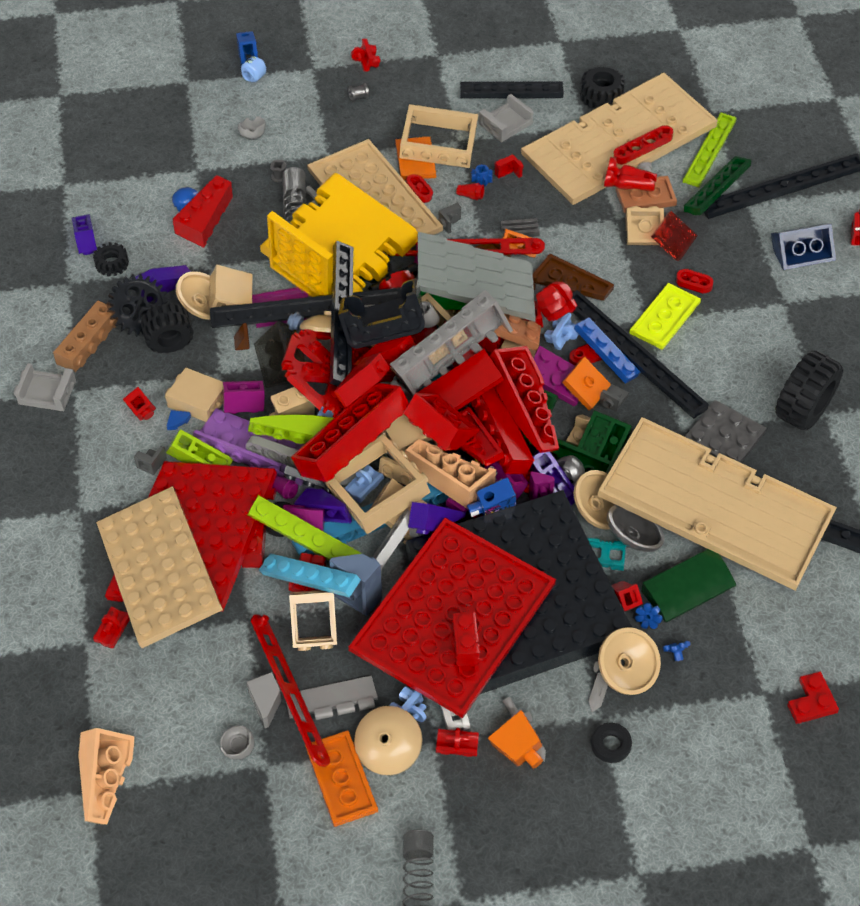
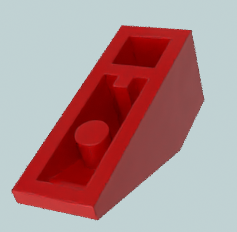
(390, 349)
(361, 378)

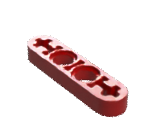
(661, 136)

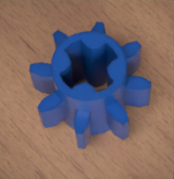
(481, 175)

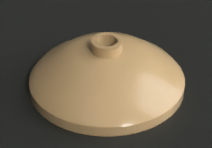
(194, 293)
(318, 323)
(591, 506)
(640, 659)
(400, 749)

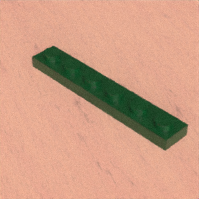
(717, 185)

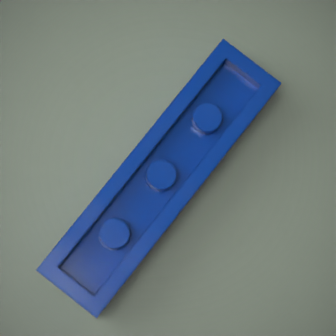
(607, 350)

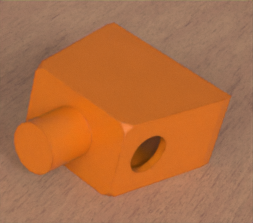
(518, 741)

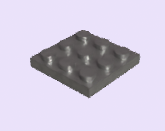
(726, 432)

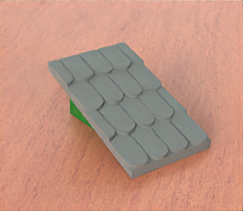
(459, 273)

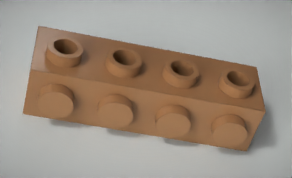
(85, 337)

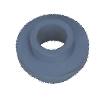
(295, 320)

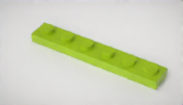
(298, 530)

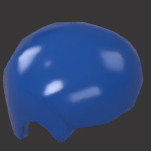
(183, 197)

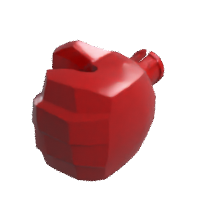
(556, 301)

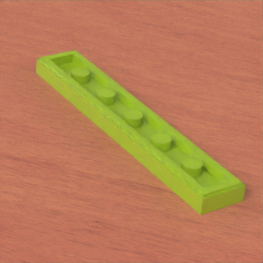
(709, 150)

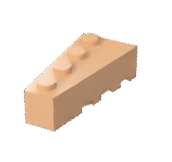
(450, 473)

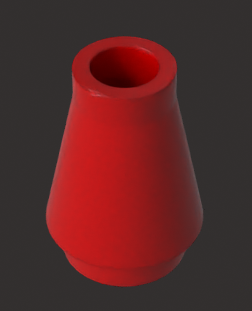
(473, 191)

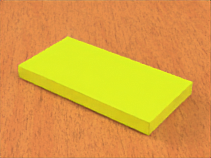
(665, 316)

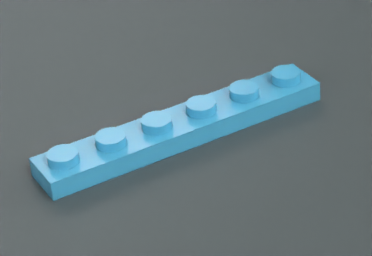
(310, 575)

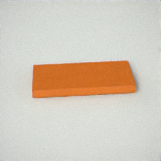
(343, 781)

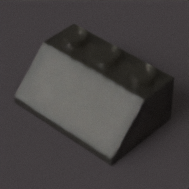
(270, 353)

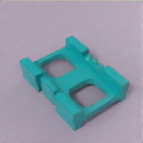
(606, 547)

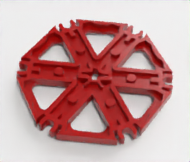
(301, 372)

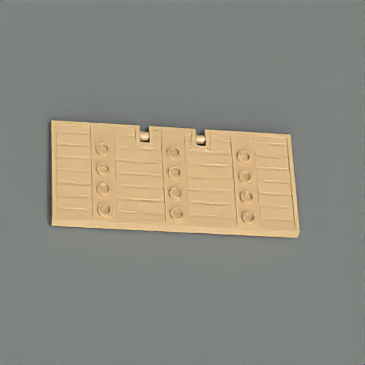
(579, 153)
(715, 505)

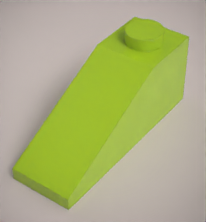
(192, 450)

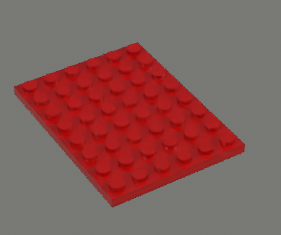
(217, 511)
(413, 624)

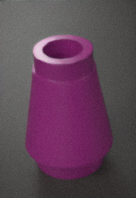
(285, 487)

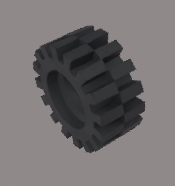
(109, 251)

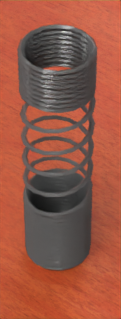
(293, 178)
(418, 843)

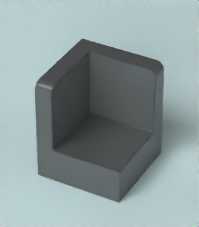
(151, 460)

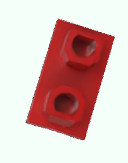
(366, 55)
(111, 627)
(457, 742)

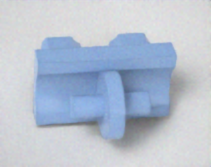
(562, 332)
(364, 483)
(413, 703)

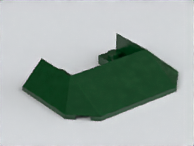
(598, 445)

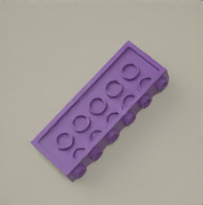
(230, 435)

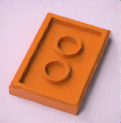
(421, 168)

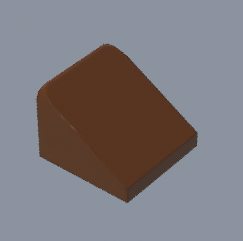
(241, 338)

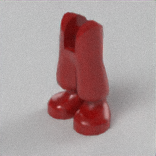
(629, 177)

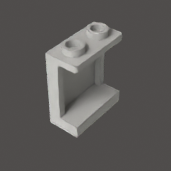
(507, 119)
(44, 388)

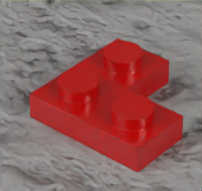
(818, 700)

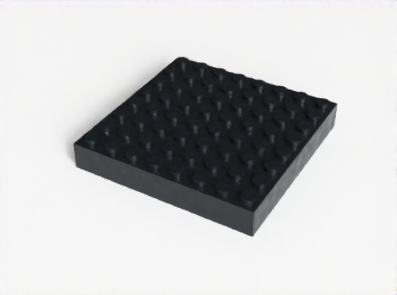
(580, 605)

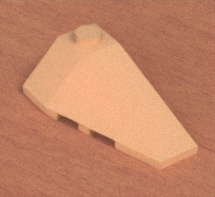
(102, 763)

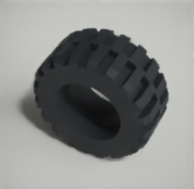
(809, 390)

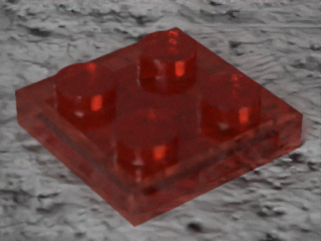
(674, 236)

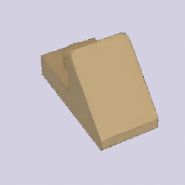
(576, 434)

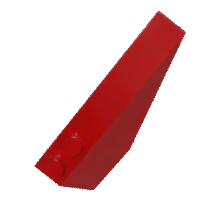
(524, 396)

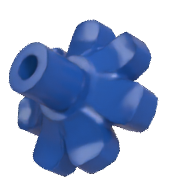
(648, 616)
(676, 649)

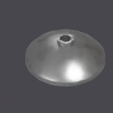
(634, 530)

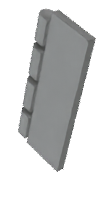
(337, 696)

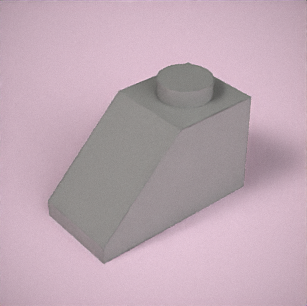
(265, 697)

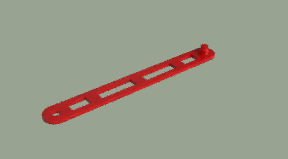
(532, 245)
(261, 627)

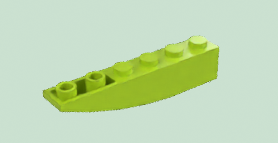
(289, 427)

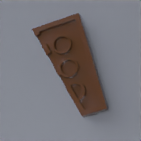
(557, 269)

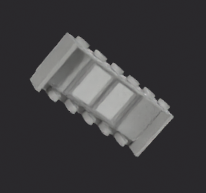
(450, 342)

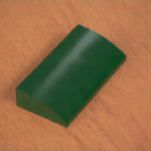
(688, 584)

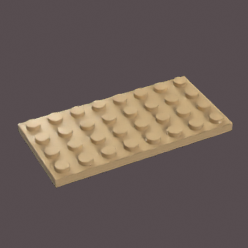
(375, 176)
(158, 567)

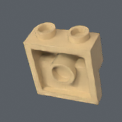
(642, 224)

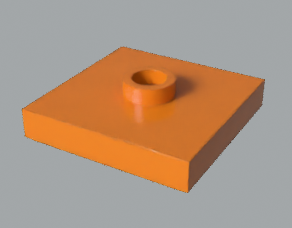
(586, 383)

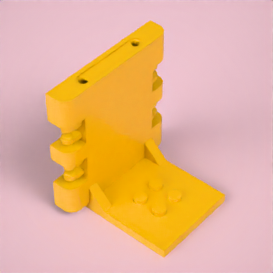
(346, 214)

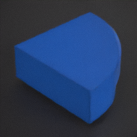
(177, 419)

